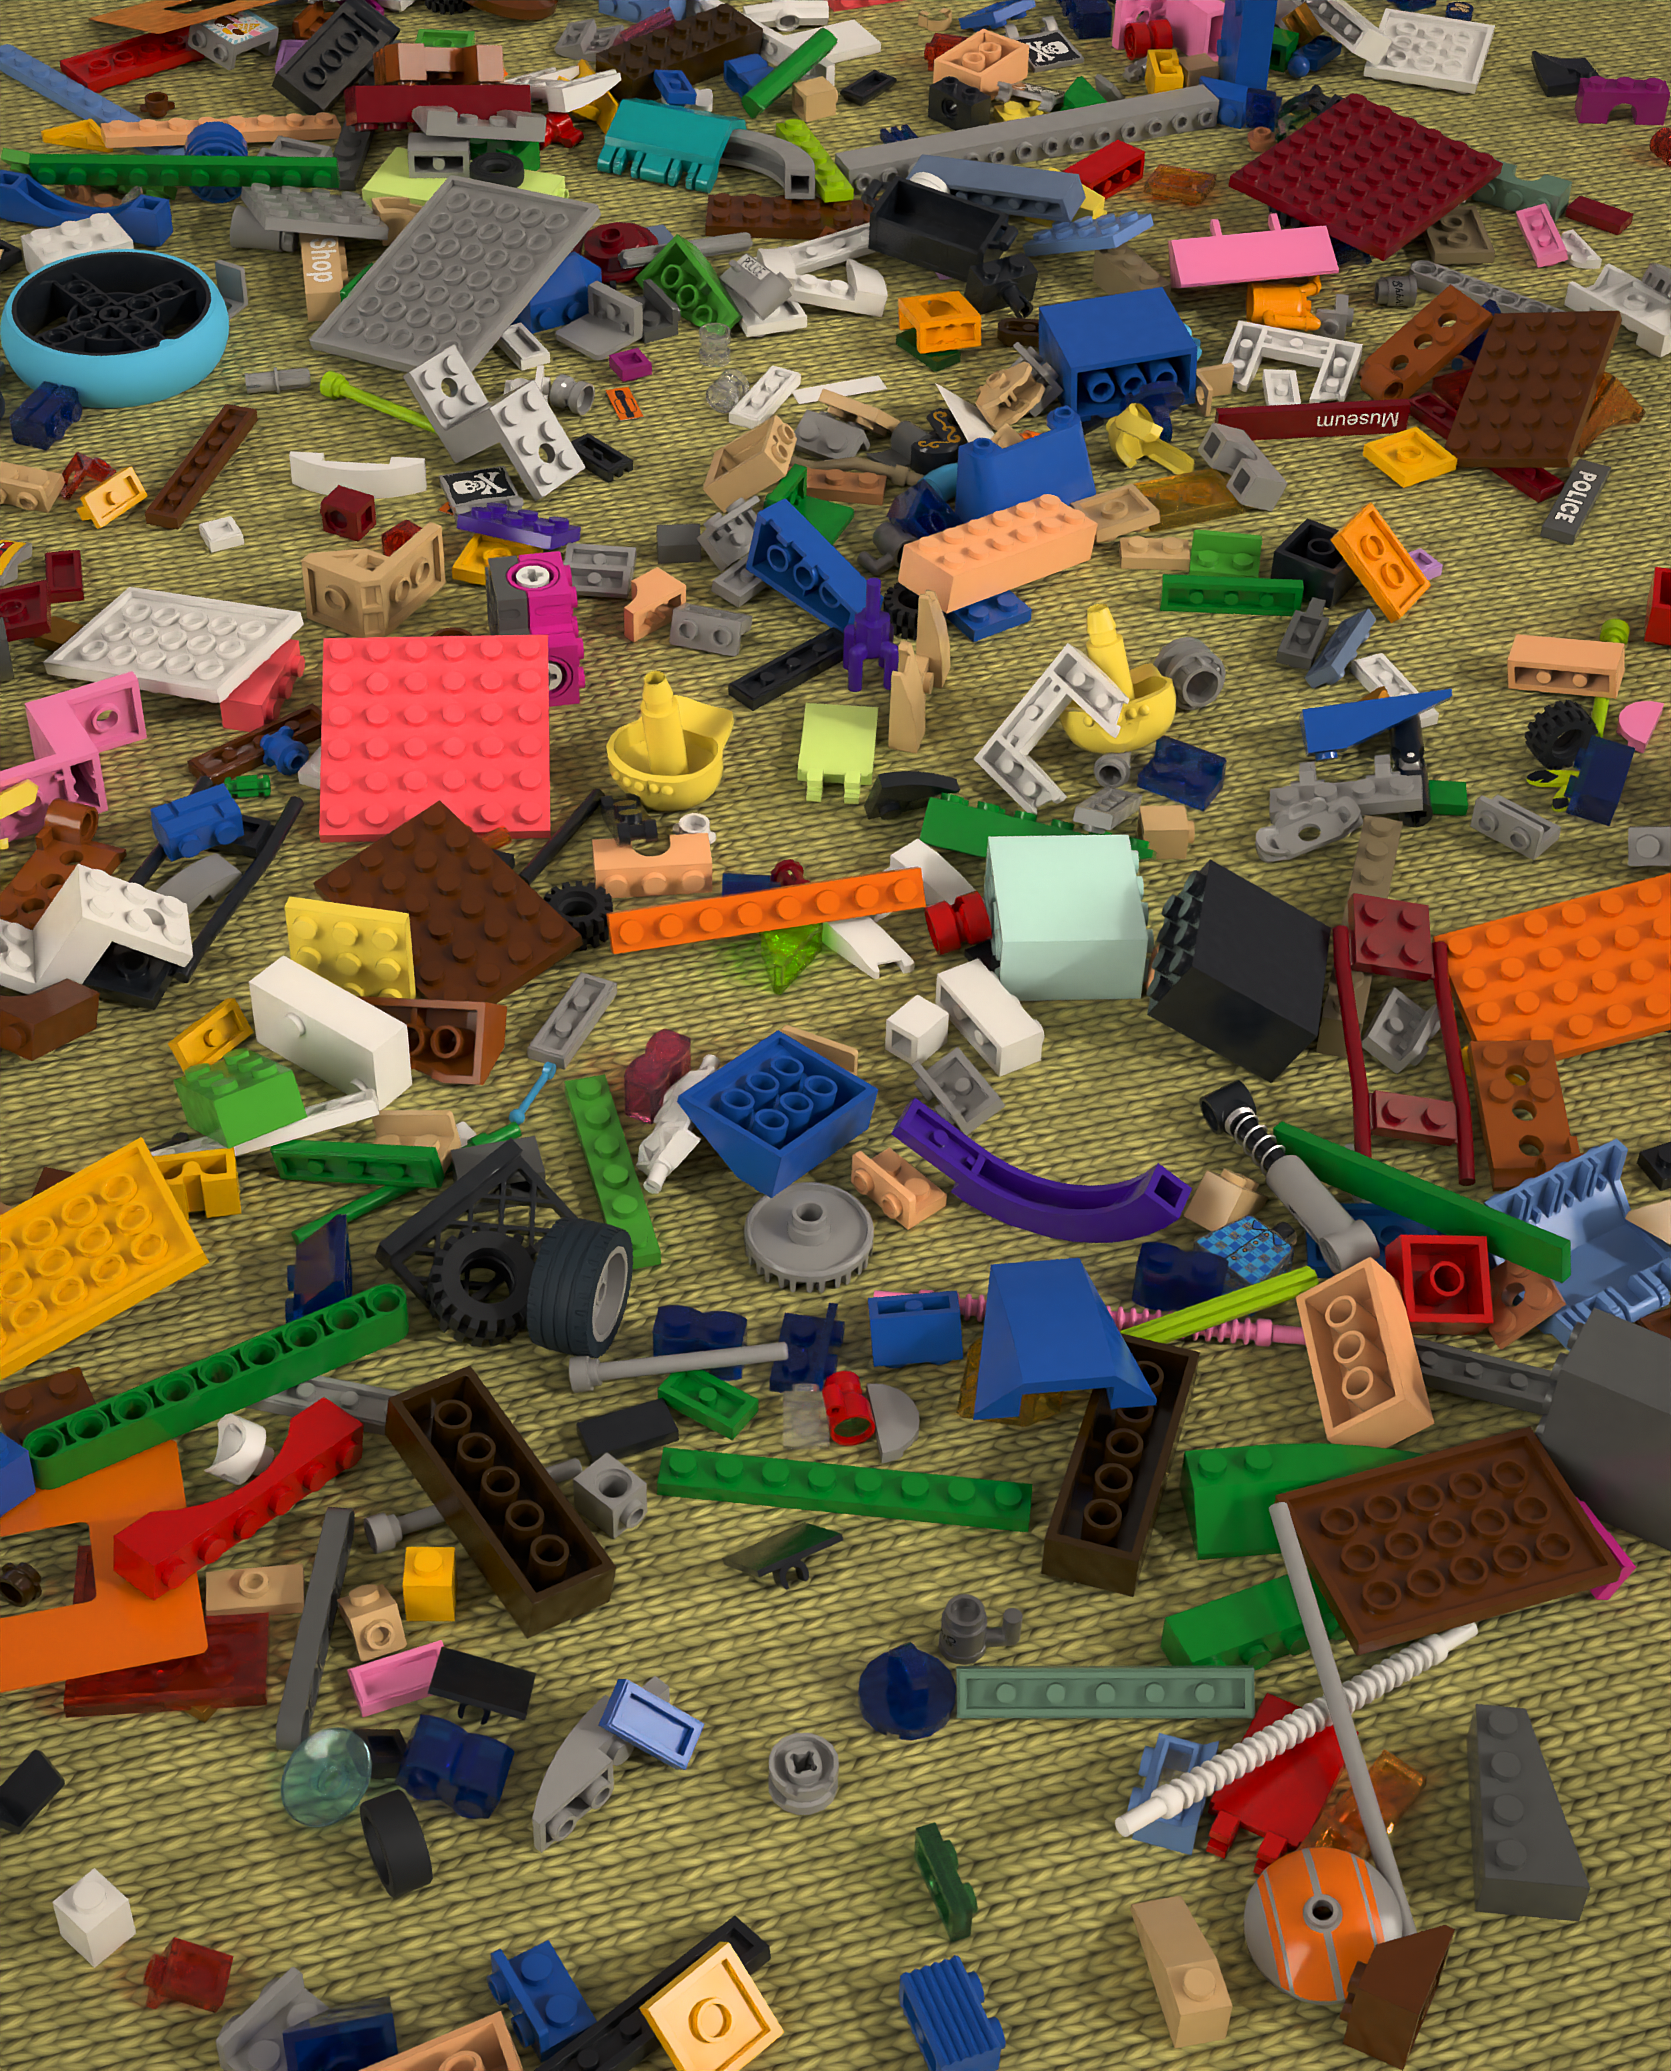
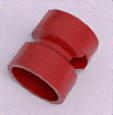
(1143, 37)
(958, 923)

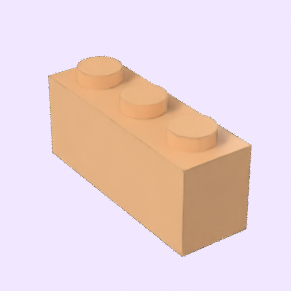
(1566, 666)

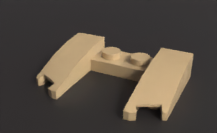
(918, 675)

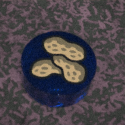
(1459, 11)

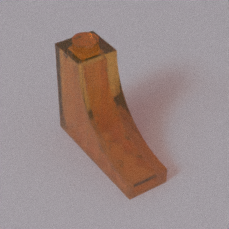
(1609, 406)

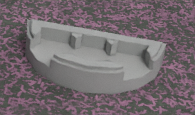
(894, 1419)

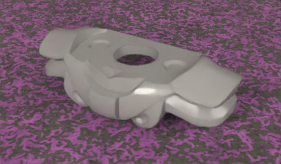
(1332, 819)

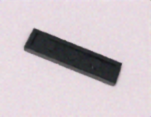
(789, 670)

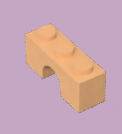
(680, 870)

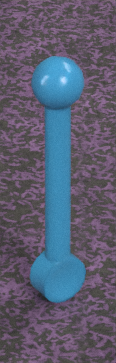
(518, 1115)

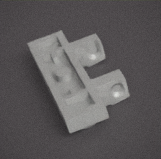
(1375, 795)

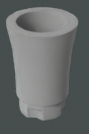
(249, 233)

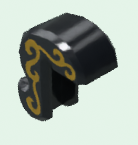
(941, 450)

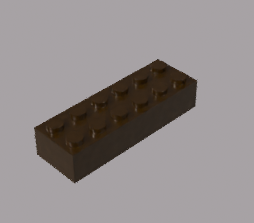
(688, 45)
(1120, 1475)
(499, 1501)

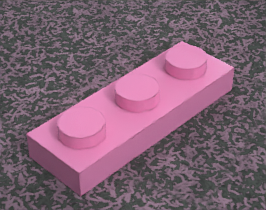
(1541, 235)

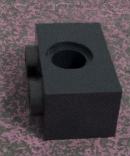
(958, 104)

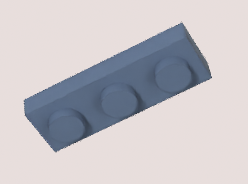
(1340, 649)

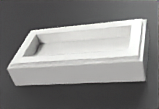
(523, 347)

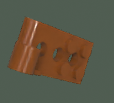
(1378, 373)
(61, 841)
(1539, 1096)

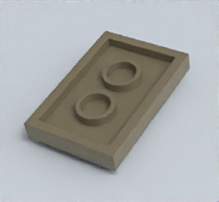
(1459, 238)

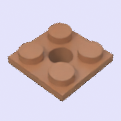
(1539, 1301)

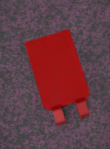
(1281, 1796)

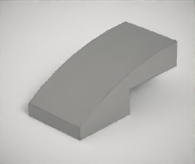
(203, 879)

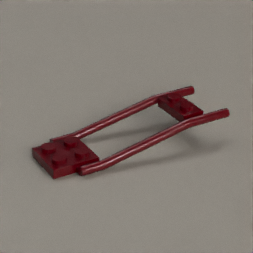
(1396, 942)

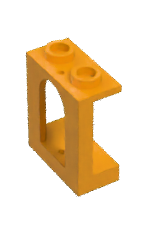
(942, 324)

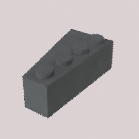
(1518, 1828)

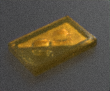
(1190, 498)

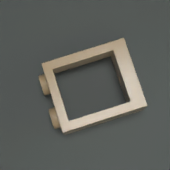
(750, 463)

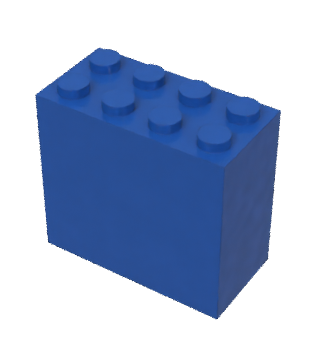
(1115, 348)

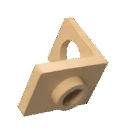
(1212, 382)

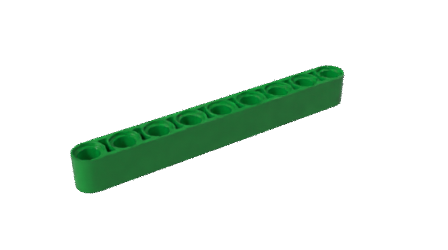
(216, 1386)

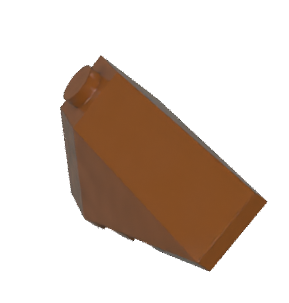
(450, 1038)

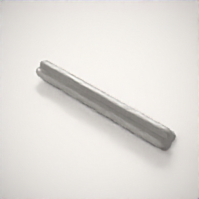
(708, 247)

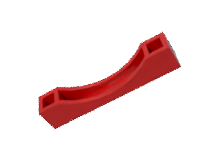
(174, 1544)

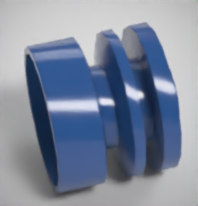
(216, 140)

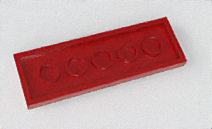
(130, 59)

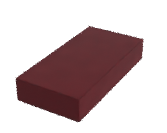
(1599, 215)
(65, 576)

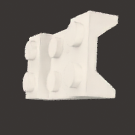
(1640, 306)

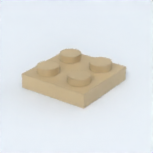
(858, 412)
(1118, 512)

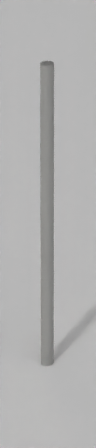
(1339, 1709)

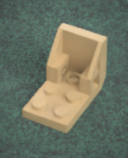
(373, 592)

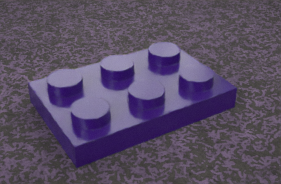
(519, 527)

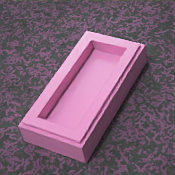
(394, 1679)

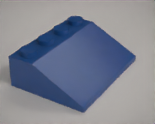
(778, 1111)

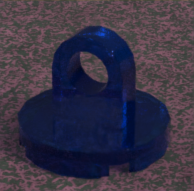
(1160, 400)
(906, 1693)

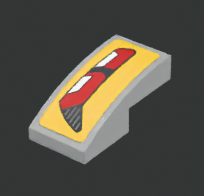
(11, 555)

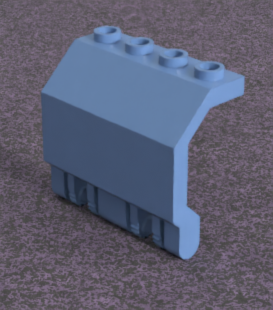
(1611, 1259)

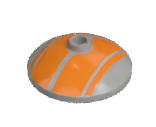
(1311, 1955)

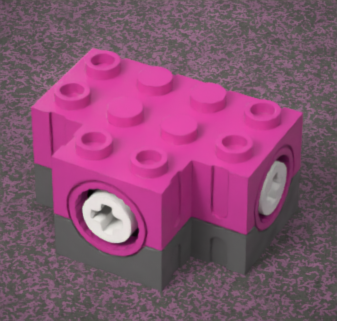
(538, 599)

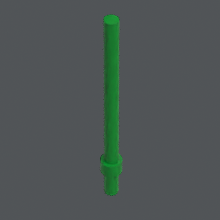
(389, 1192)

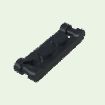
(628, 819)

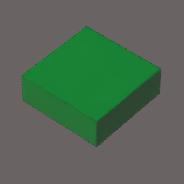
(1448, 797)

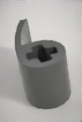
(901, 440)

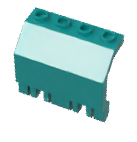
(666, 143)

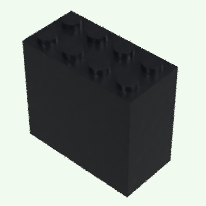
(1239, 971)

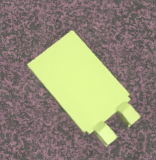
(837, 748)

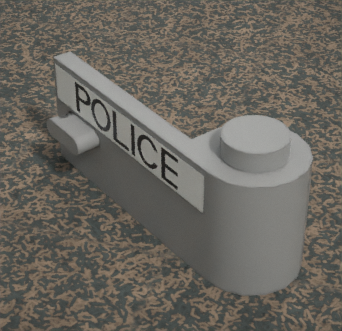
(757, 285)

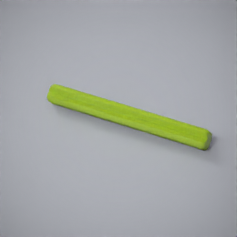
(1226, 1307)

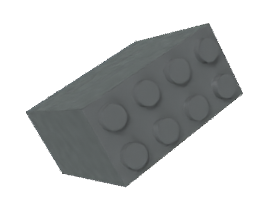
(1614, 1424)

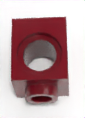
(348, 513)

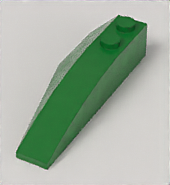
(1233, 1487)

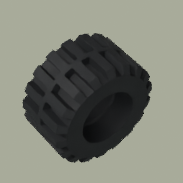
(459, 1310)

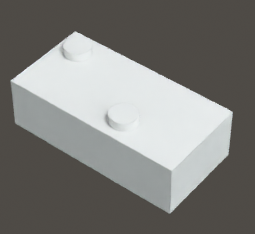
(330, 1031)

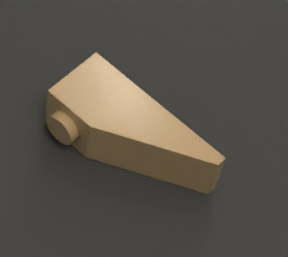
(1183, 1972)

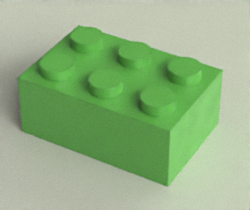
(239, 1097)

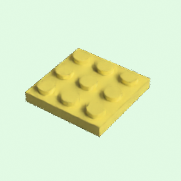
(353, 946)

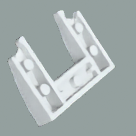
(566, 95)
(863, 294)
(1336, 358)
(1066, 679)
(865, 942)

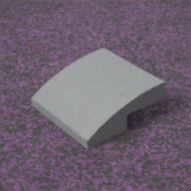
(584, 40)
(601, 569)

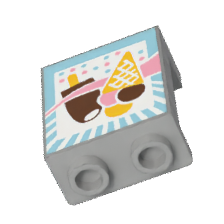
(232, 34)

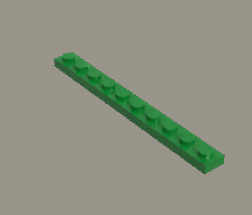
(184, 170)

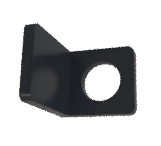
(28, 1791)

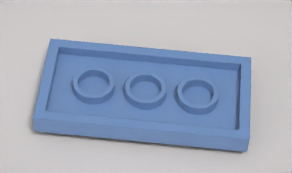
(1088, 234)

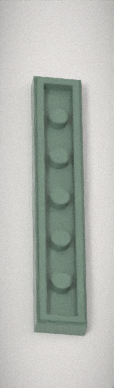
(1105, 1691)

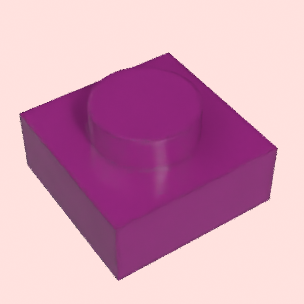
(630, 364)

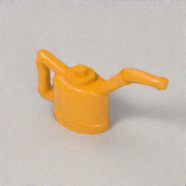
(1282, 304)

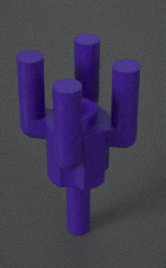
(870, 639)

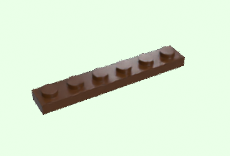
(201, 467)

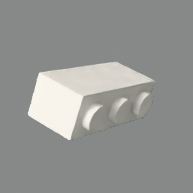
(989, 1017)

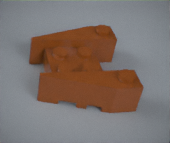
(438, 65)

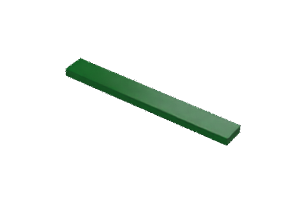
(1428, 1203)

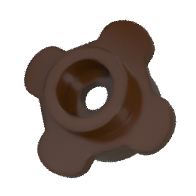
(157, 104)

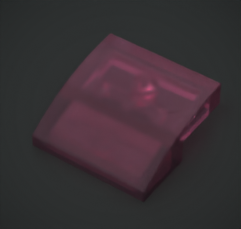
(656, 21)

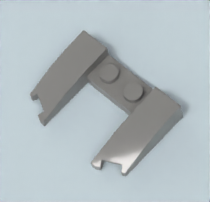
(504, 126)

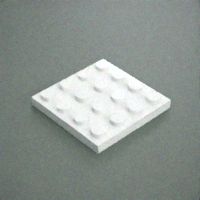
(1432, 51)

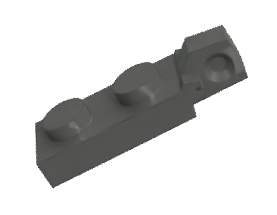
(1304, 636)

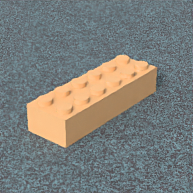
(998, 552)

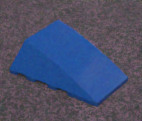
(1051, 1335)

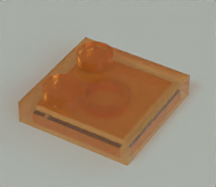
(1180, 184)

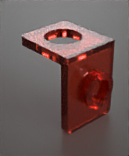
(83, 465)

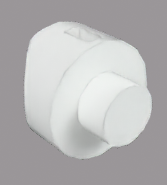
(240, 1450)

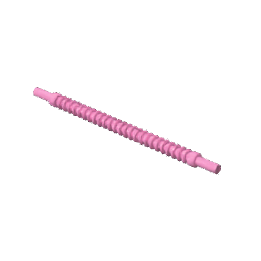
(1261, 1332)

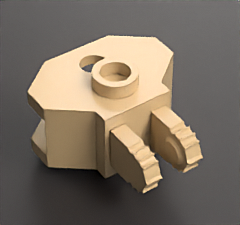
(1008, 395)

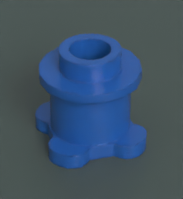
(284, 751)

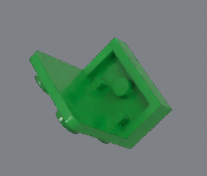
(825, 516)

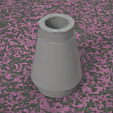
(1113, 767)

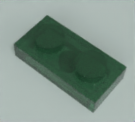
(939, 1868)

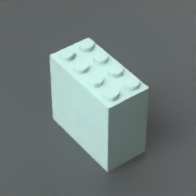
(1067, 917)

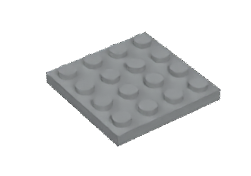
(313, 212)

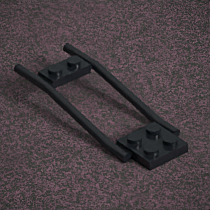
(143, 979)

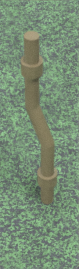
(899, 475)

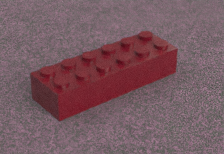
(393, 104)

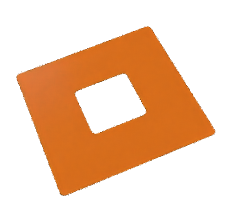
(154, 19)
(121, 1623)

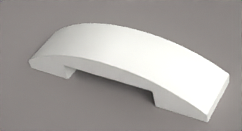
(398, 478)

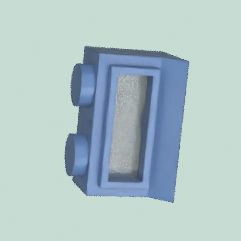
(1161, 1765)

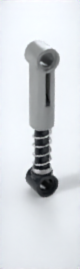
(1295, 1185)

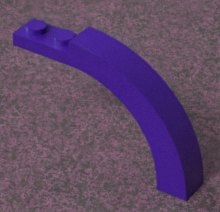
(1038, 1204)

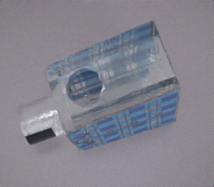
(1252, 1251)

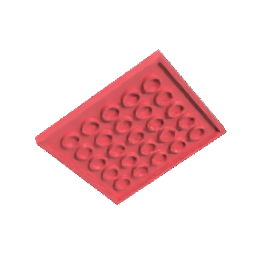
(431, 725)

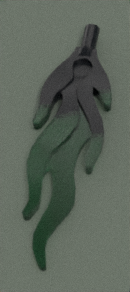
(1299, 111)

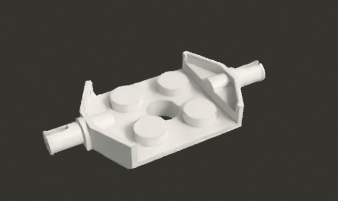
(672, 1134)

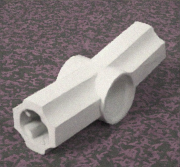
(789, 14)

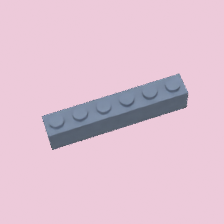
(1008, 187)

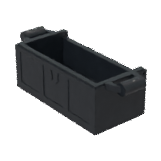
(934, 228)

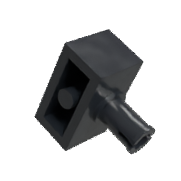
(1002, 285)

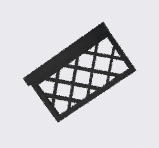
(461, 1199)

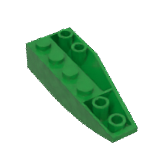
(966, 829)

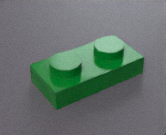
(709, 1401)

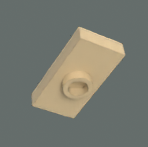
(256, 1590)

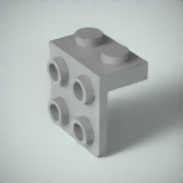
(609, 326)

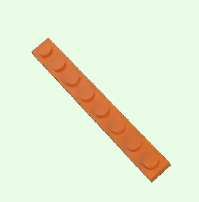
(765, 910)

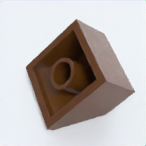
(1394, 1994)

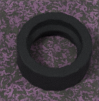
(396, 1843)

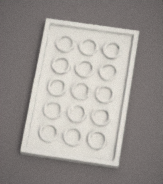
(175, 643)

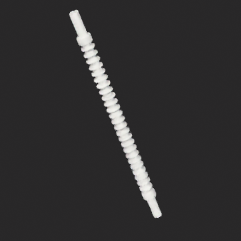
(1293, 1729)

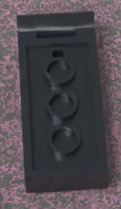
(335, 57)

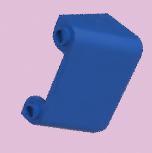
(1045, 464)

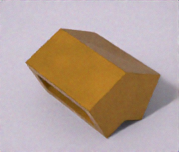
(1303, 22)

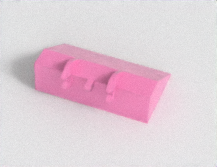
(1251, 255)

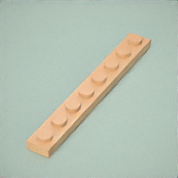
(256, 129)

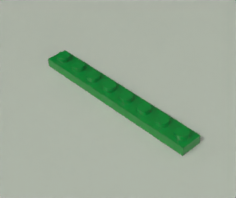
(845, 1489)

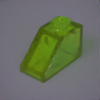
(789, 952)

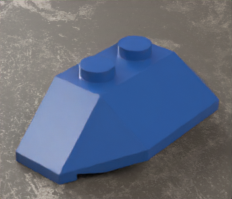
(562, 296)

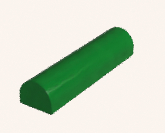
(788, 72)

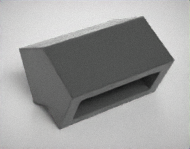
(678, 543)

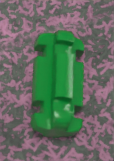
(248, 786)

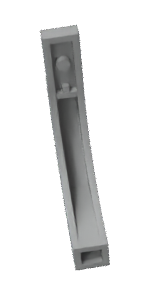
(774, 158)

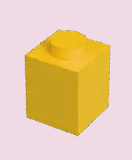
(430, 1583)

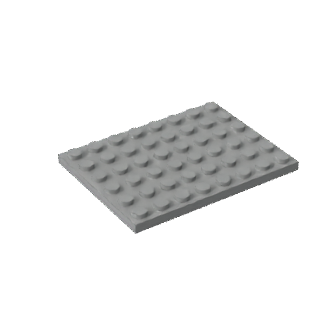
(455, 275)

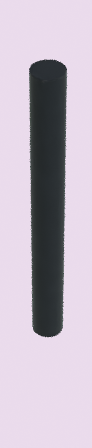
(561, 837)

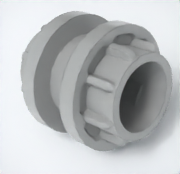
(1194, 671)

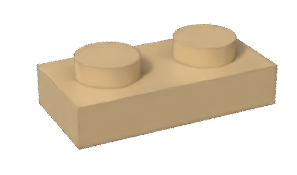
(1154, 553)

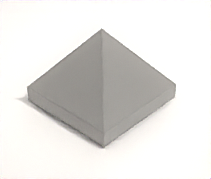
(1107, 89)

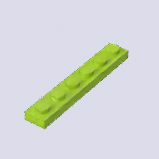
(829, 180)

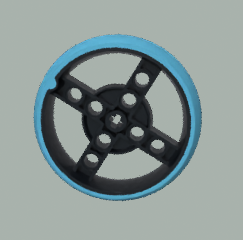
(115, 327)

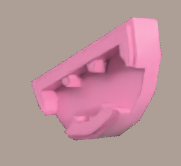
(1638, 722)

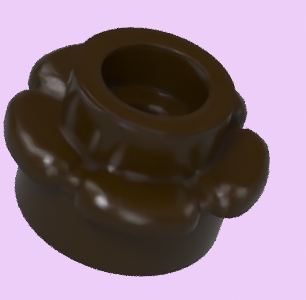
(20, 1584)

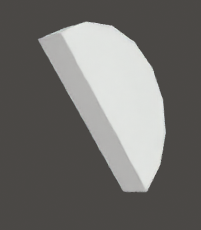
(1579, 252)

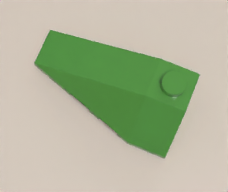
(691, 284)

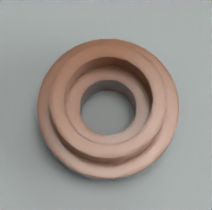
(1261, 139)

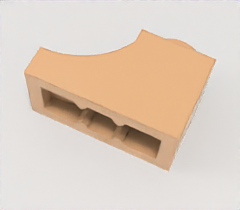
(652, 603)

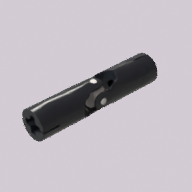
(1408, 753)

